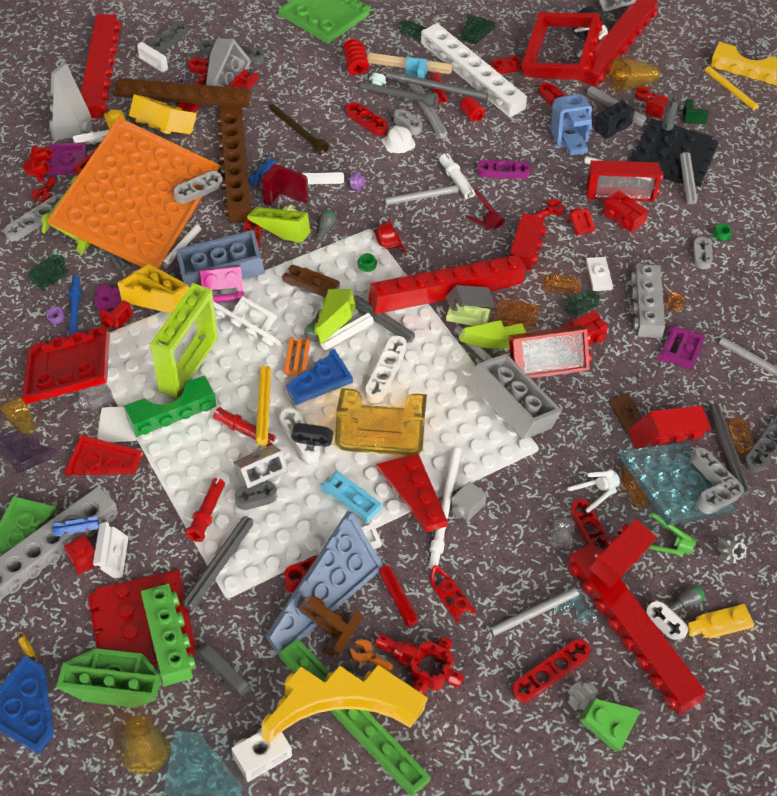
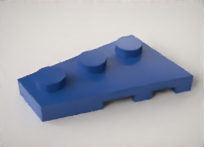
(321, 379)

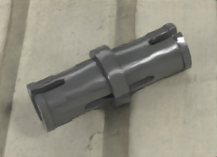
(670, 112)

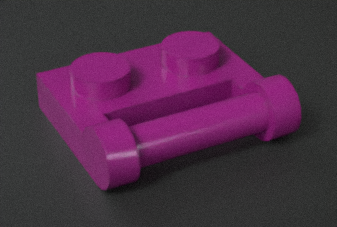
(688, 348)

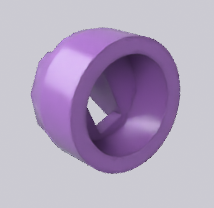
(50, 315)

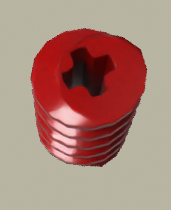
(355, 57)

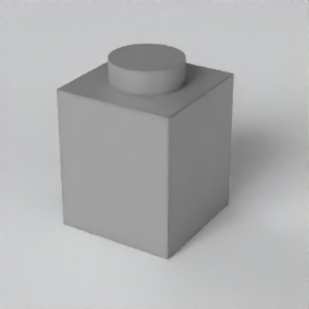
(468, 501)

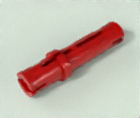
(236, 422)

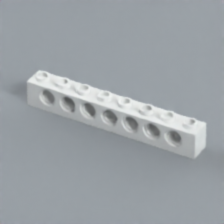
(474, 70)

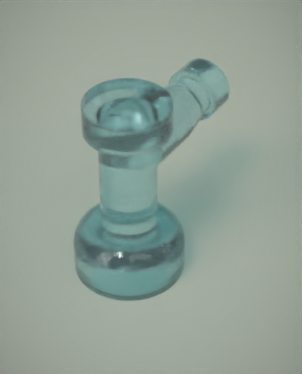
(583, 612)

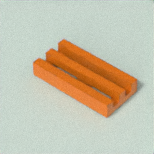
(299, 344)

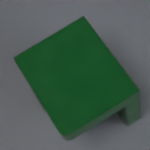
(692, 115)

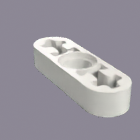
(287, 427)

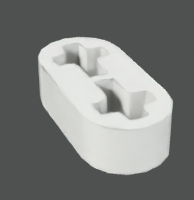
(671, 617)

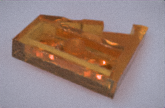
(516, 313)

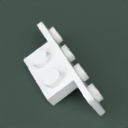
(251, 316)

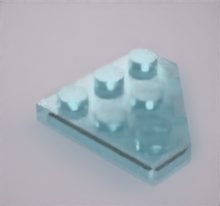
(198, 769)

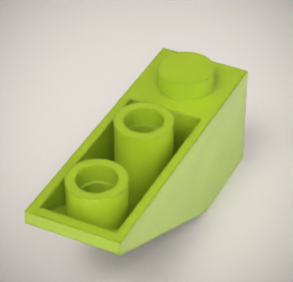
(336, 311)

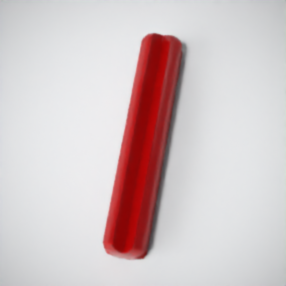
(398, 596)

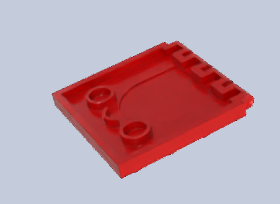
(66, 365)
(124, 615)

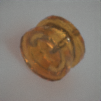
(673, 306)

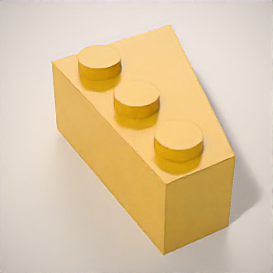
(161, 115)
(152, 289)

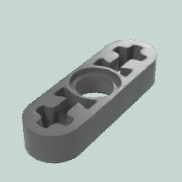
(161, 44)
(224, 670)

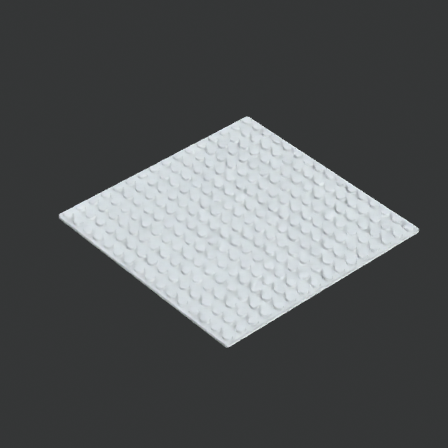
(302, 515)

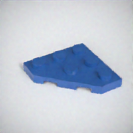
(26, 706)

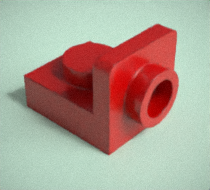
(656, 107)
(581, 221)
(118, 316)

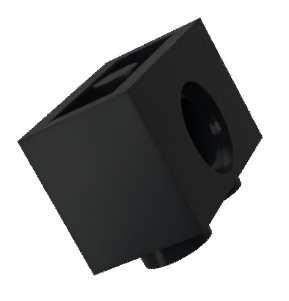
(614, 119)

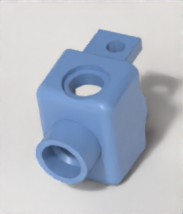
(575, 115)

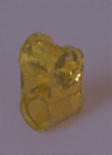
(19, 416)

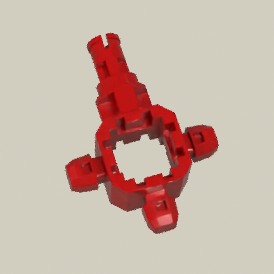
(412, 656)

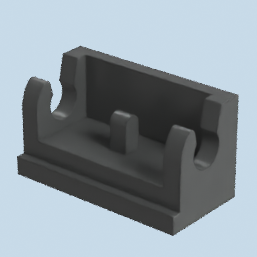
(470, 297)

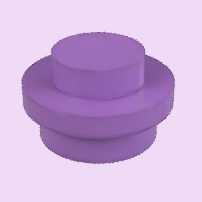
(357, 181)

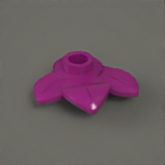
(107, 297)

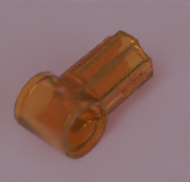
(634, 491)

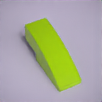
(490, 335)

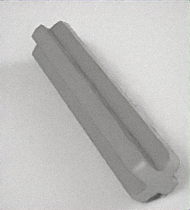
(688, 178)

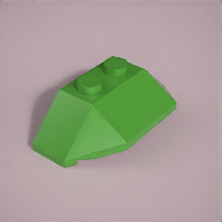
(110, 678)

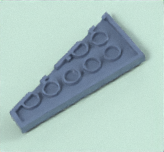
(334, 576)

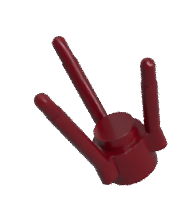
(493, 219)

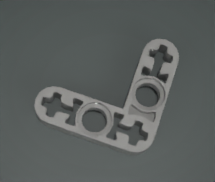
(723, 484)

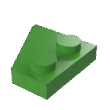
(609, 721)

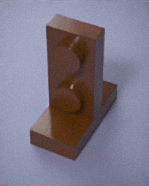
(339, 628)

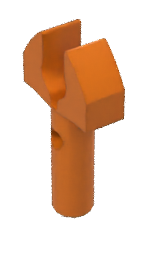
(368, 656)

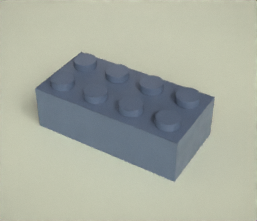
(222, 252)

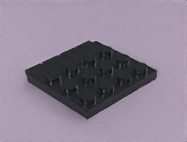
(667, 145)

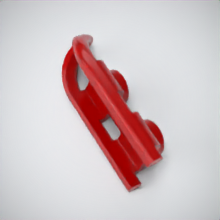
(448, 588)

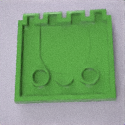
(325, 17)

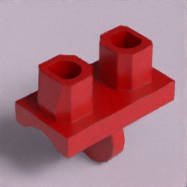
(37, 163)

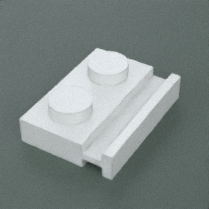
(110, 550)

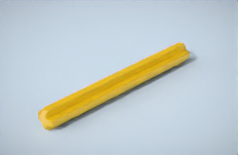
(263, 405)

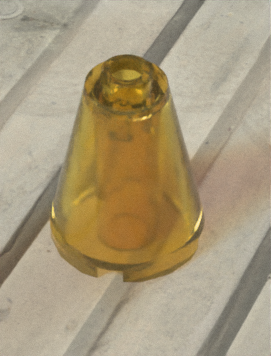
(632, 74)
(143, 746)

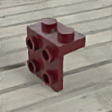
(285, 182)

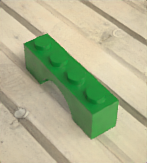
(147, 416)

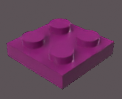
(66, 157)

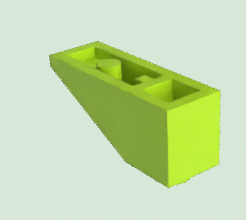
(284, 223)

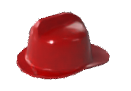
(388, 237)

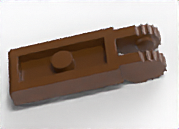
(310, 280)

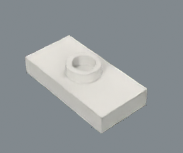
(152, 57)
(599, 274)

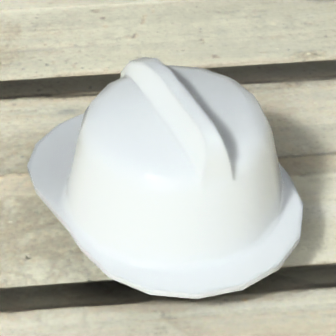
(398, 140)

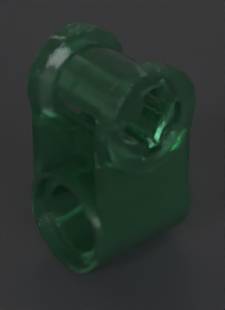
(48, 273)

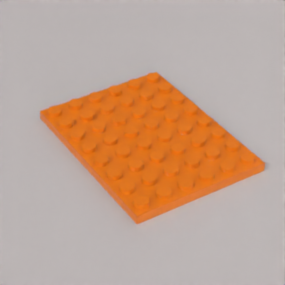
(127, 195)

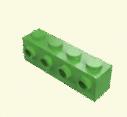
(167, 636)

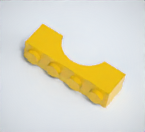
(727, 58)

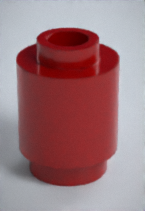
(472, 109)

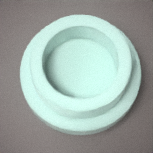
(378, 79)

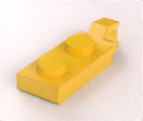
(721, 622)

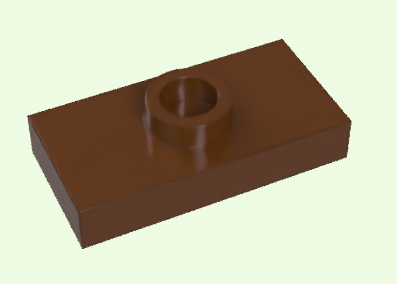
(625, 411)

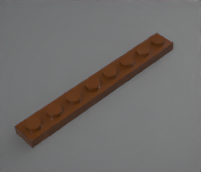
(184, 92)

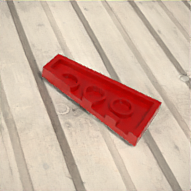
(415, 489)

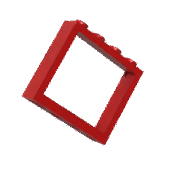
(562, 71)

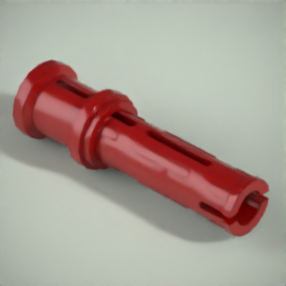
(202, 517)

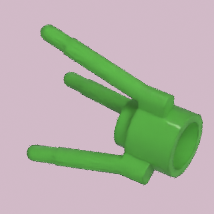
(684, 542)

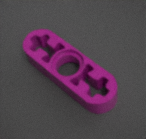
(517, 165)

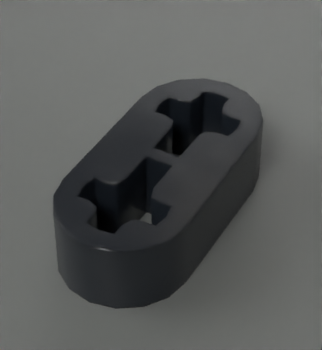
(312, 434)

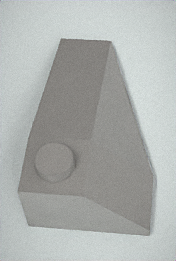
(226, 63)

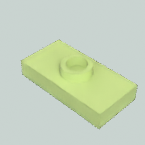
(468, 315)

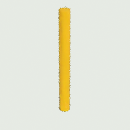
(744, 98)

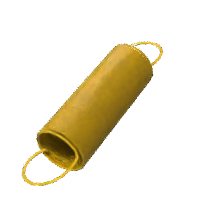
(26, 646)

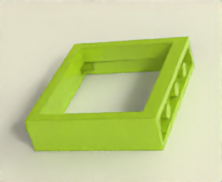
(195, 305)

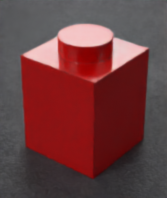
(80, 554)

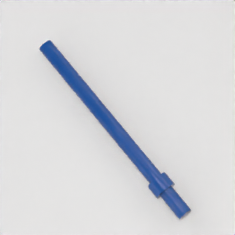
(74, 294)

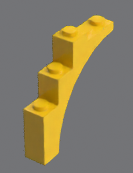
(309, 695)

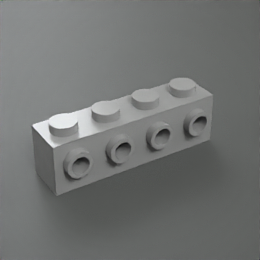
(648, 301)

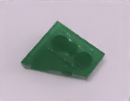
(476, 29)

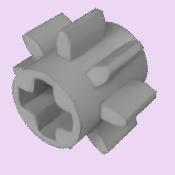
(732, 548)
(581, 694)

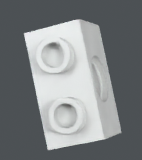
(255, 764)

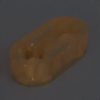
(562, 284)
(744, 435)

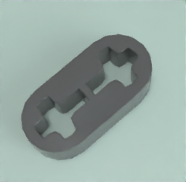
(255, 495)

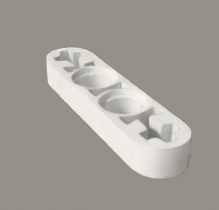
(384, 368)

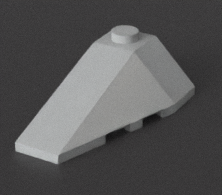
(68, 107)

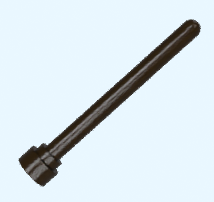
(317, 144)

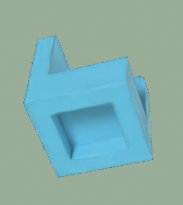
(416, 67)

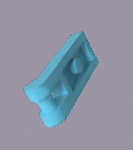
(351, 496)

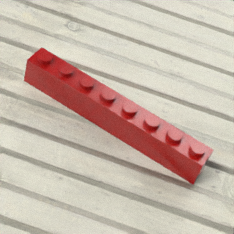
(620, 38)
(99, 64)
(437, 284)
(638, 634)

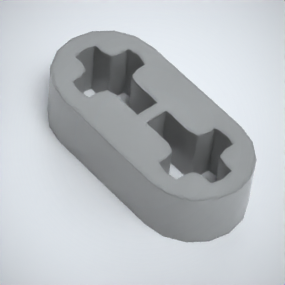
(407, 120)
(706, 253)

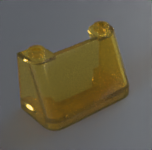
(380, 427)

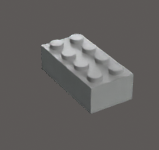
(514, 396)

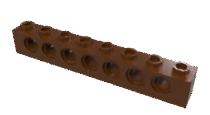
(235, 164)

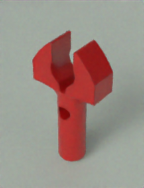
(647, 94)
(44, 191)
(551, 209)

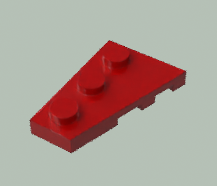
(102, 458)

